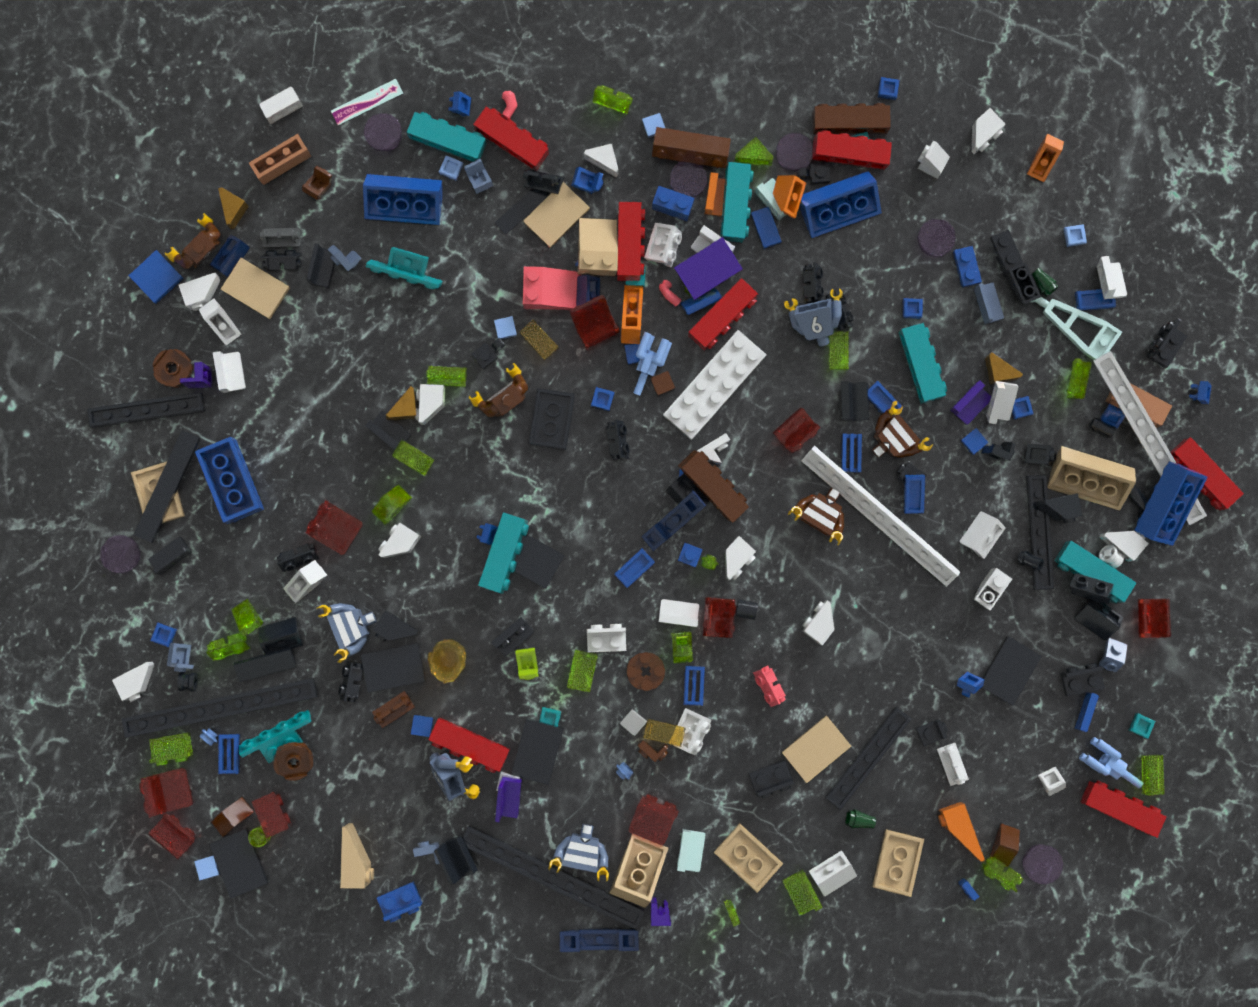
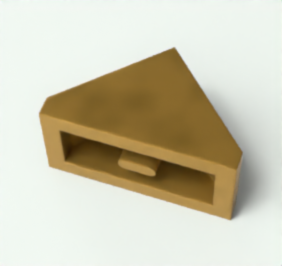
(232, 207)
(1000, 370)
(404, 408)

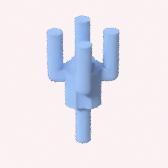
(650, 360)
(1109, 763)

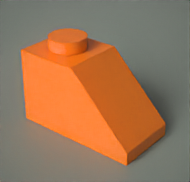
(1045, 157)
(788, 193)

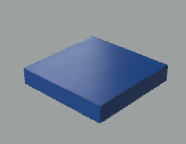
(156, 276)

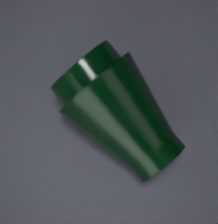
(1044, 282)
(857, 819)

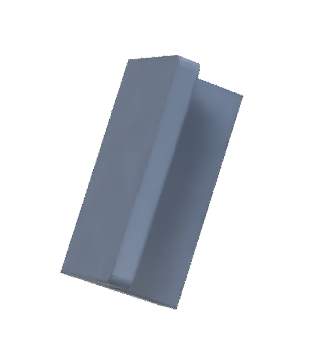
(988, 303)

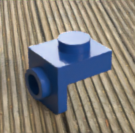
(587, 180)

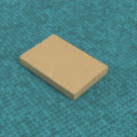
(556, 215)
(255, 288)
(145, 483)
(816, 749)
(748, 857)
(898, 863)

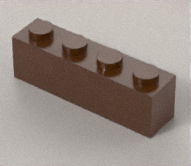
(852, 119)
(691, 147)
(713, 486)

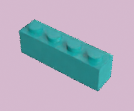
(446, 137)
(735, 202)
(922, 363)
(503, 553)
(1080, 561)

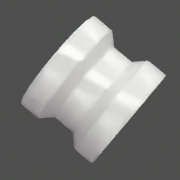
(1111, 556)

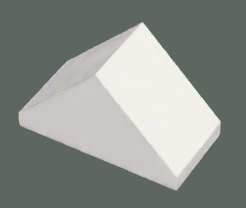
(603, 158)

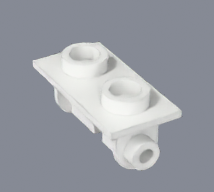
(952, 764)

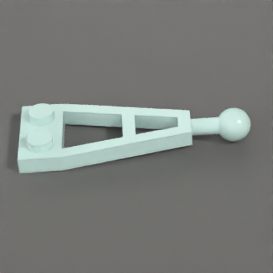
(1102, 341)

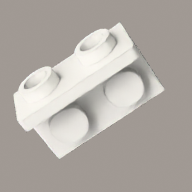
(663, 244)
(606, 639)
(696, 728)

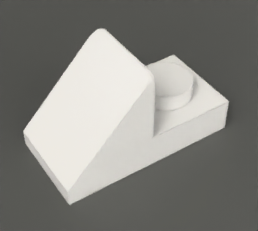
(719, 444)

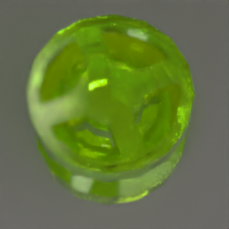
(255, 837)

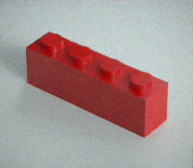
(511, 138)
(851, 150)
(629, 241)
(723, 313)
(1218, 486)
(469, 744)
(1123, 809)

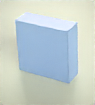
(651, 122)
(451, 168)
(1075, 235)
(505, 327)
(207, 867)

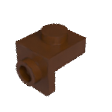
(318, 183)
(647, 751)

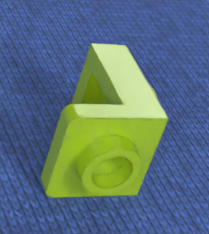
(527, 663)

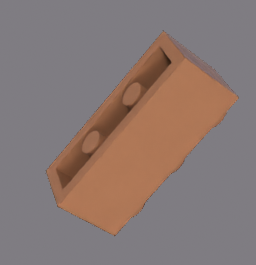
(280, 159)
(1155, 407)

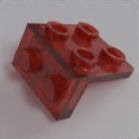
(594, 321)
(333, 527)
(166, 792)
(653, 819)

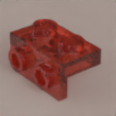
(796, 430)
(719, 617)
(1154, 618)
(271, 814)
(172, 835)

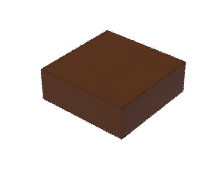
(662, 383)

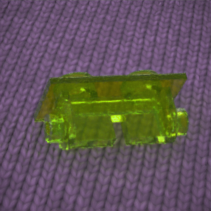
(604, 96)
(446, 376)
(1078, 379)
(219, 650)
(1007, 879)

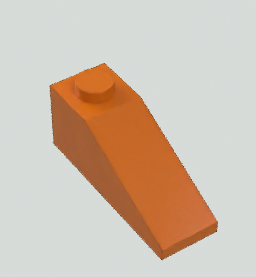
(632, 314)
(958, 823)

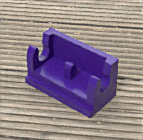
(659, 916)

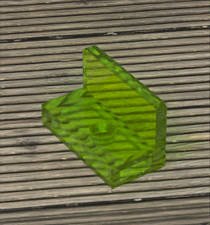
(582, 671)
(1153, 775)
(802, 893)

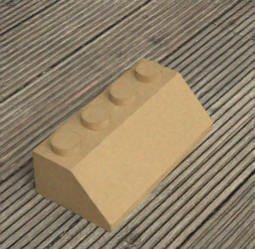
(1091, 478)

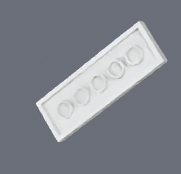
(714, 385)

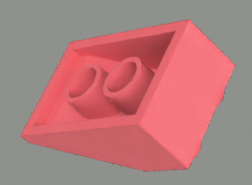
(549, 288)

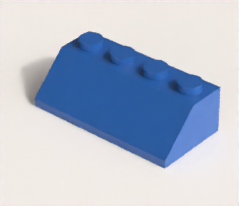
(402, 199)
(840, 204)
(1170, 503)

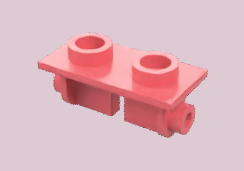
(772, 694)

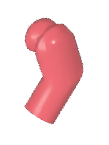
(511, 104)
(668, 294)

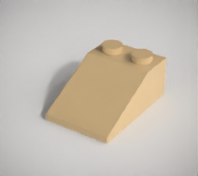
(597, 247)
(355, 863)
(639, 871)

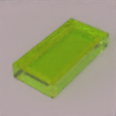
(839, 351)
(413, 457)
(732, 912)

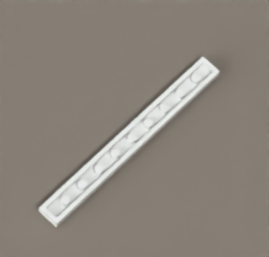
(1139, 420)
(880, 516)

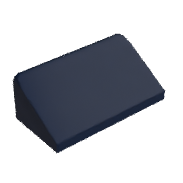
(229, 255)
(587, 288)

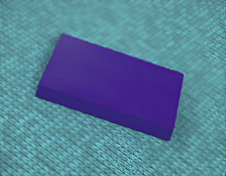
(708, 268)

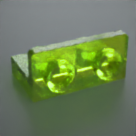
(169, 748)

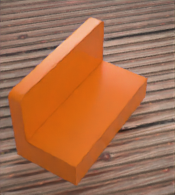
(715, 195)

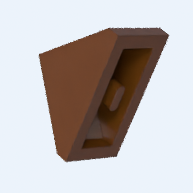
(232, 816)
(1006, 844)

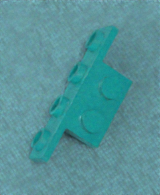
(407, 266)
(271, 739)

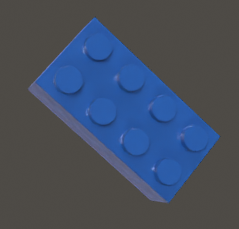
(229, 480)

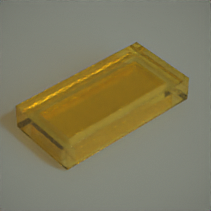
(538, 339)
(664, 732)

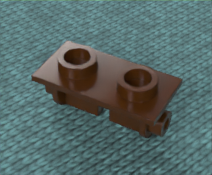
(393, 709)

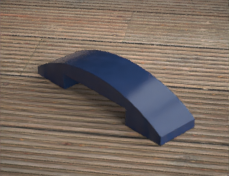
(673, 521)
(599, 940)

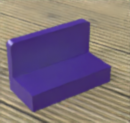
(202, 378)
(971, 403)
(508, 798)

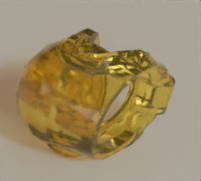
(447, 660)

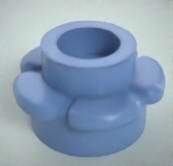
(208, 736)
(624, 771)

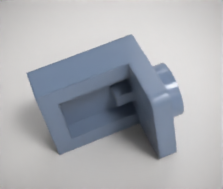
(478, 176)
(347, 262)
(1113, 655)
(179, 657)
(425, 848)

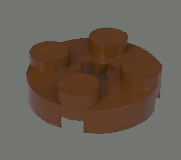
(172, 357)
(644, 660)
(287, 752)

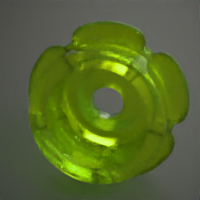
(709, 562)

